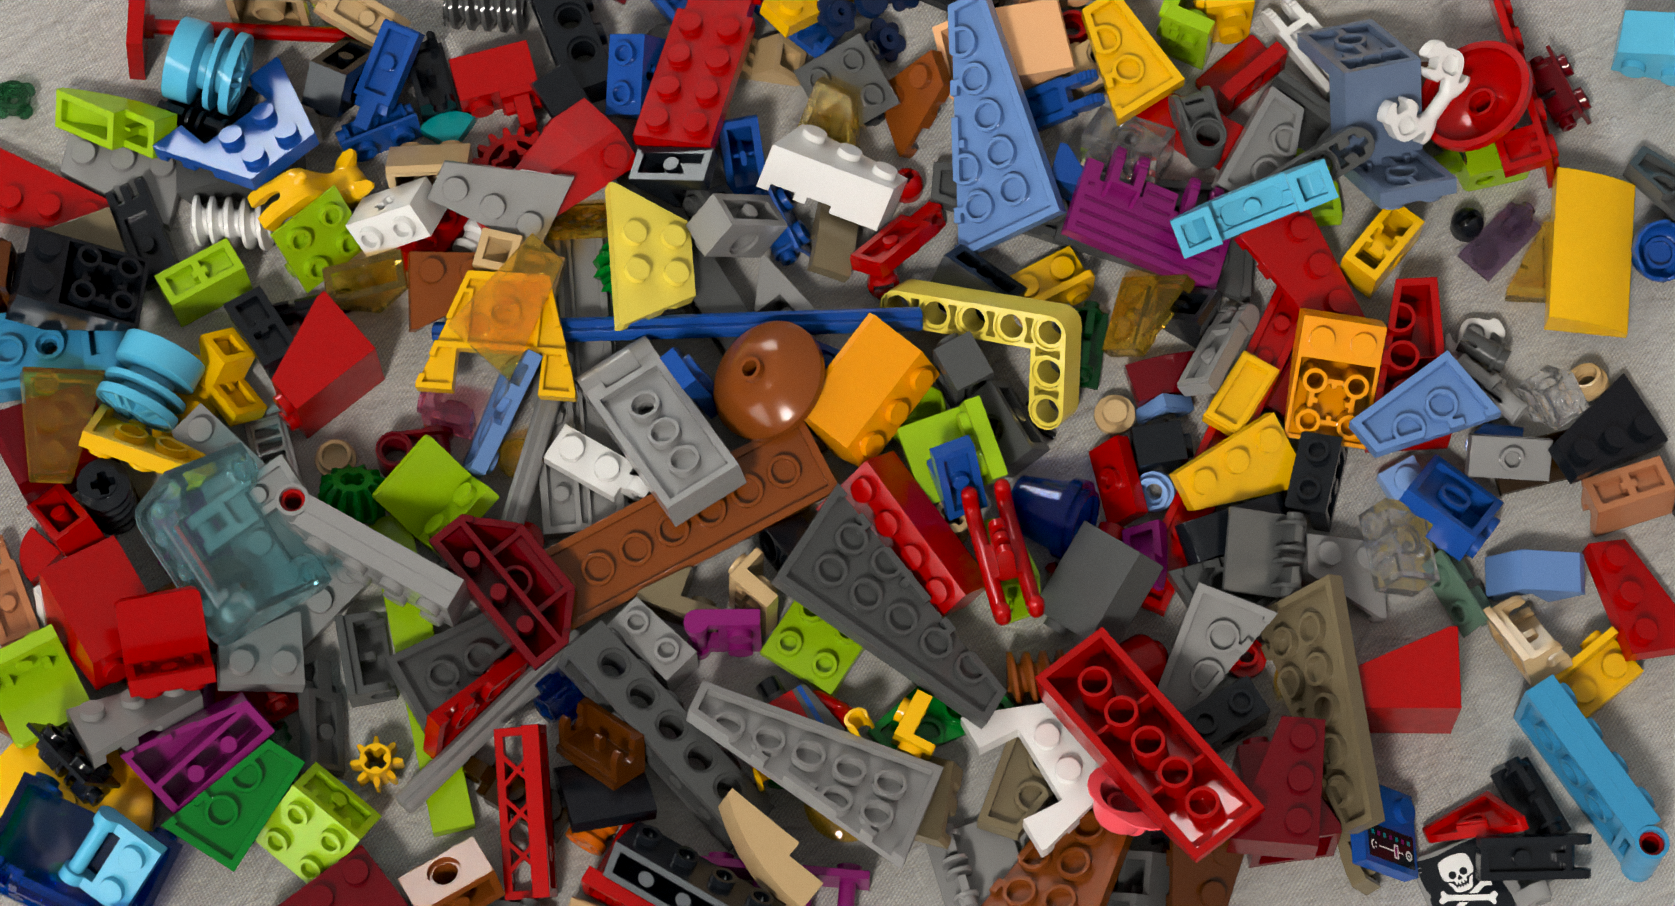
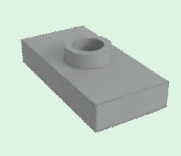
(1508, 457)

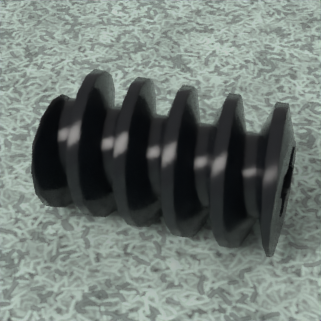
(108, 496)

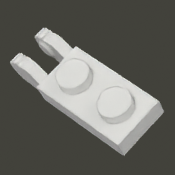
(1288, 39)

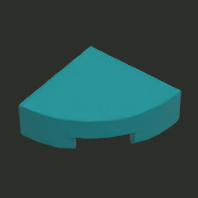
(448, 126)

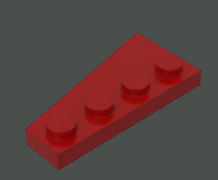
(1300, 264)

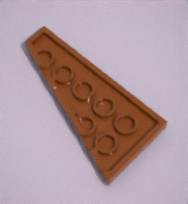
(1074, 873)

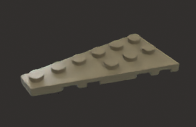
(1321, 680)

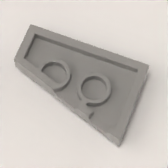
(501, 197)
(1209, 643)
(120, 720)

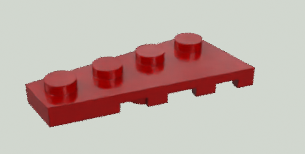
(40, 197)

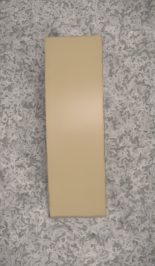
(767, 851)

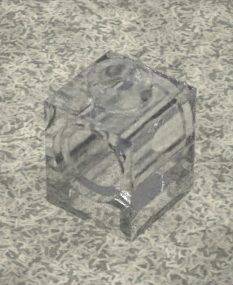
(1552, 397)

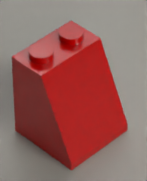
(324, 369)
(80, 606)
(1414, 686)

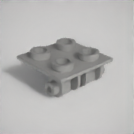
(971, 864)

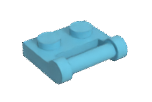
(126, 866)

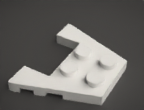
(1058, 758)

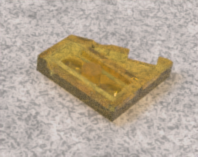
(833, 111)
(1142, 312)

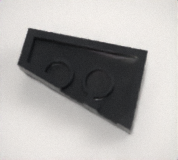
(1608, 434)

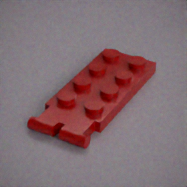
(696, 74)

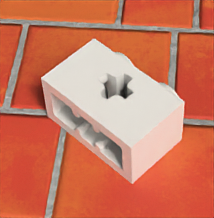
(395, 217)

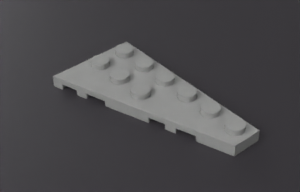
(846, 778)

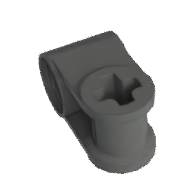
(1198, 119)

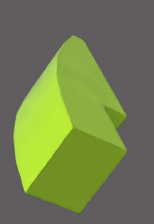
(113, 120)

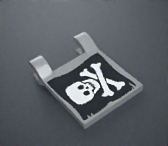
(1450, 880)

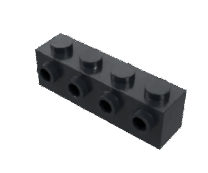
(676, 874)

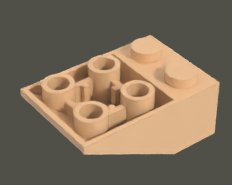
(1034, 37)

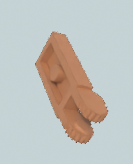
(16, 609)

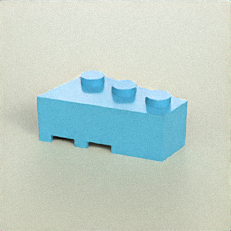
(1646, 46)

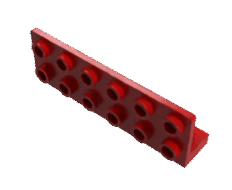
(1530, 145)

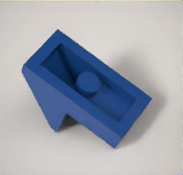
(952, 469)

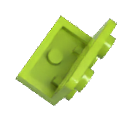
(37, 684)

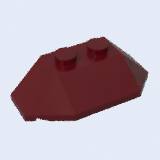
(511, 583)

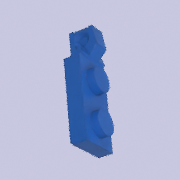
(385, 73)

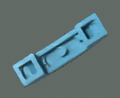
(1253, 206)

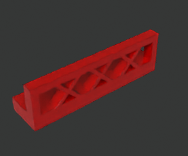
(538, 807)

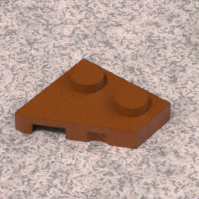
(921, 92)
(434, 284)

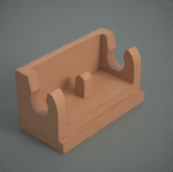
(1628, 495)

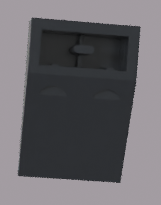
(75, 285)

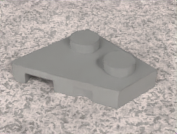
(265, 659)

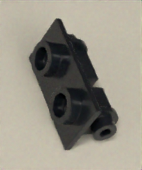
(1527, 794)

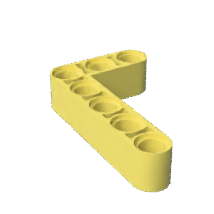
(1001, 328)

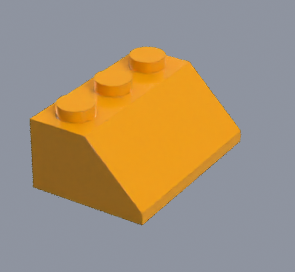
(869, 391)

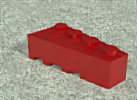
(1411, 340)
(915, 531)

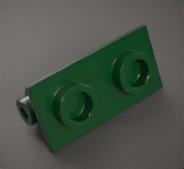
(1092, 339)

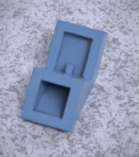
(1535, 572)

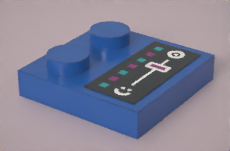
(1391, 844)

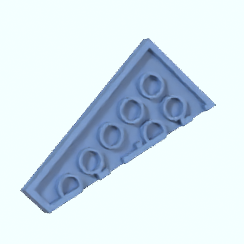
(996, 147)

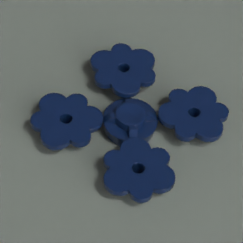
(839, 15)

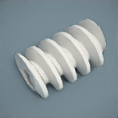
(235, 224)

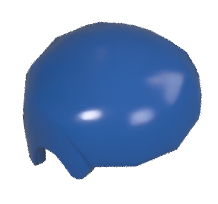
(1655, 251)

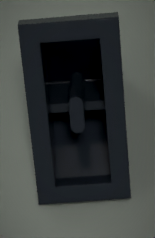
(1194, 314)

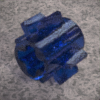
(557, 697)

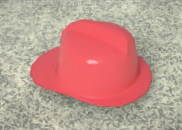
(1114, 808)

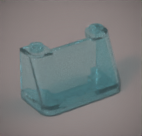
(220, 541)

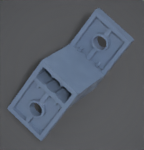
(1364, 71)

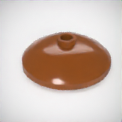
(779, 391)

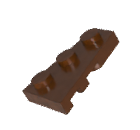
(1201, 883)

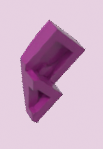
(1151, 541)

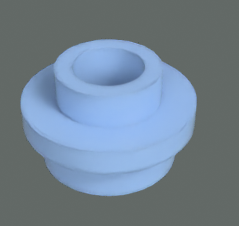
(1154, 503)

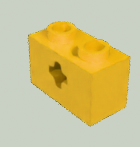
(1380, 249)

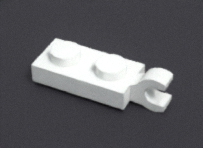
(594, 466)

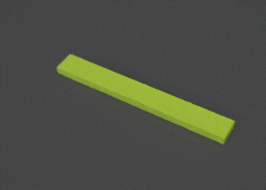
(451, 804)

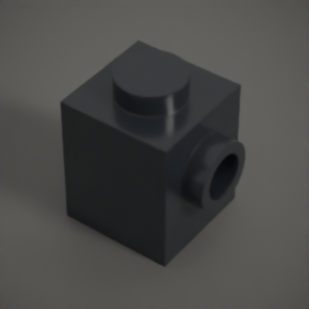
(1160, 446)

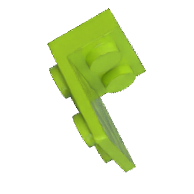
(1185, 32)
(946, 426)
(432, 491)
(316, 824)

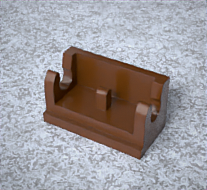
(602, 745)

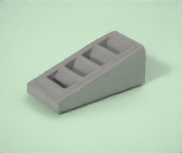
(284, 435)

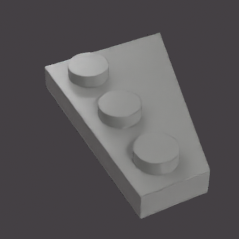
(1264, 143)
(107, 169)

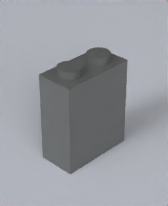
(1097, 585)

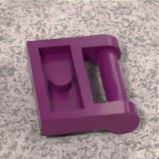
(737, 632)

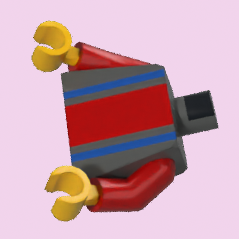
(812, 705)

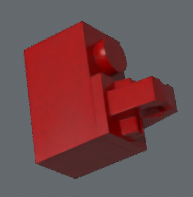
(497, 81)
(65, 521)

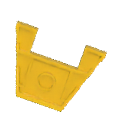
(547, 339)

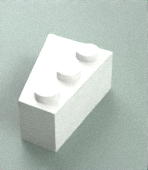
(833, 175)

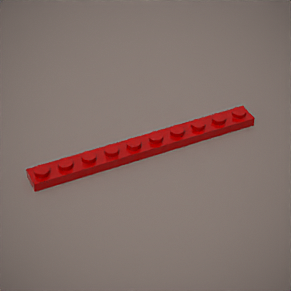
(1273, 344)

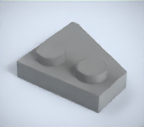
(1349, 559)

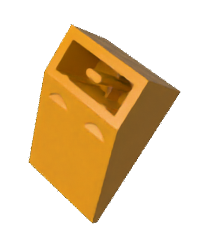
(1332, 373)

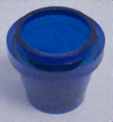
(1054, 510)

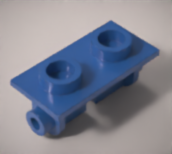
(391, 132)
(796, 235)

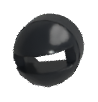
(1471, 229)

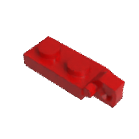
(898, 241)

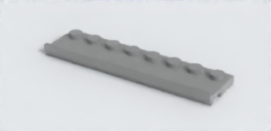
(565, 502)

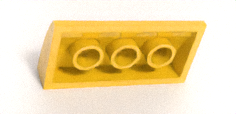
(1589, 254)

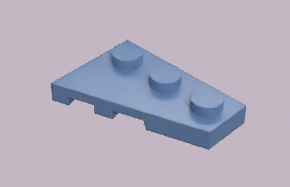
(1423, 408)
(499, 416)

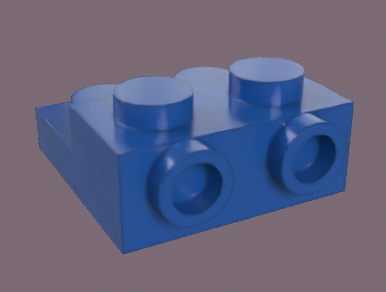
(1455, 507)

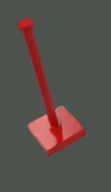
(144, 26)

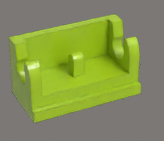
(203, 282)

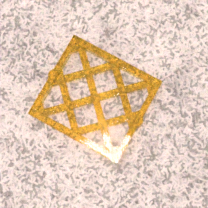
(573, 231)

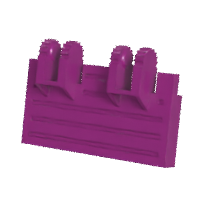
(1138, 227)

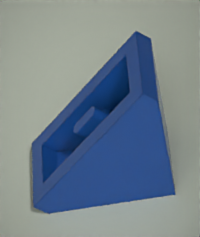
(741, 153)

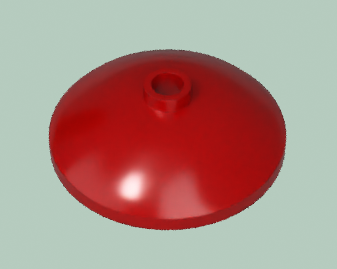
(1489, 104)

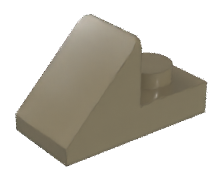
(669, 597)

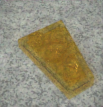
(508, 306)
(55, 412)

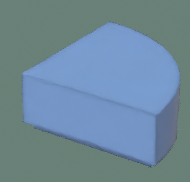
(1164, 405)

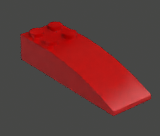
(1146, 745)

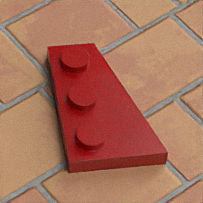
(1632, 600)
(460, 710)

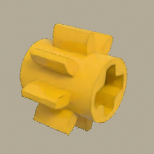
(379, 753)

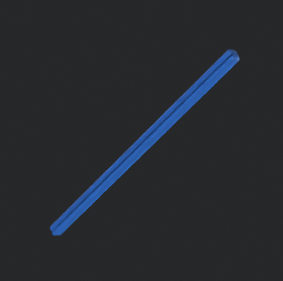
(730, 324)

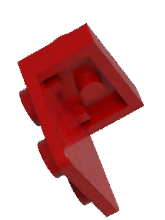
(164, 642)

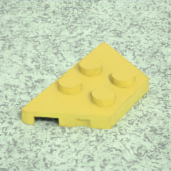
(647, 257)

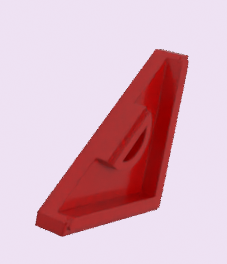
(1479, 816)

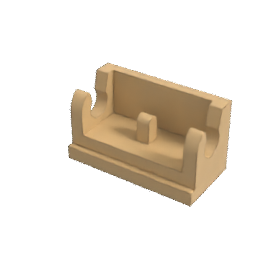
(1526, 641)

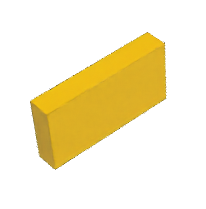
(1240, 394)

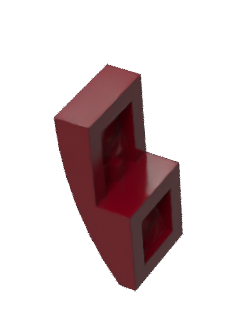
(1156, 375)

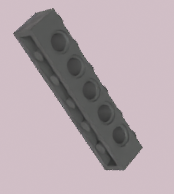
(666, 756)

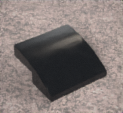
(596, 806)

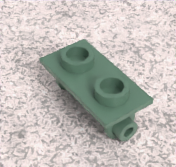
(1461, 603)

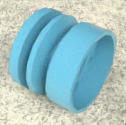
(199, 63)
(152, 376)

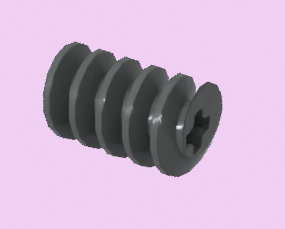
(488, 12)

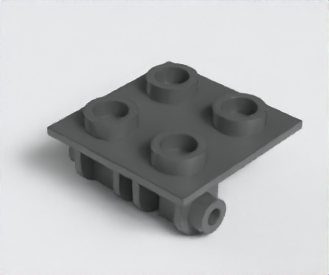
(858, 71)
(1264, 552)

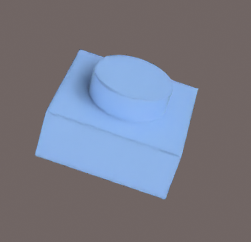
(1398, 478)

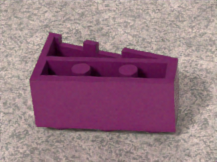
(198, 749)

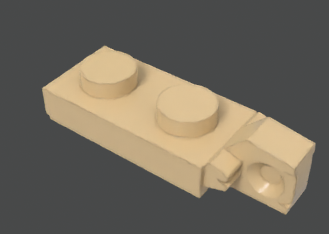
(357, 17)

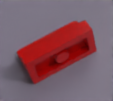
(1243, 72)

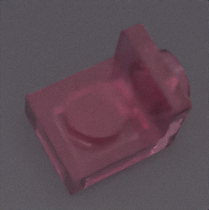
(450, 414)

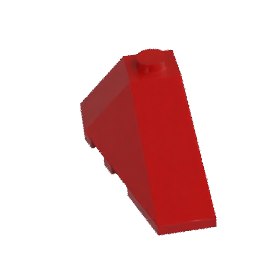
(581, 145)

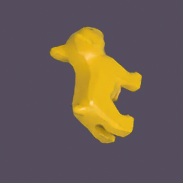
(302, 186)

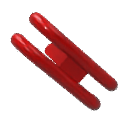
(1005, 556)

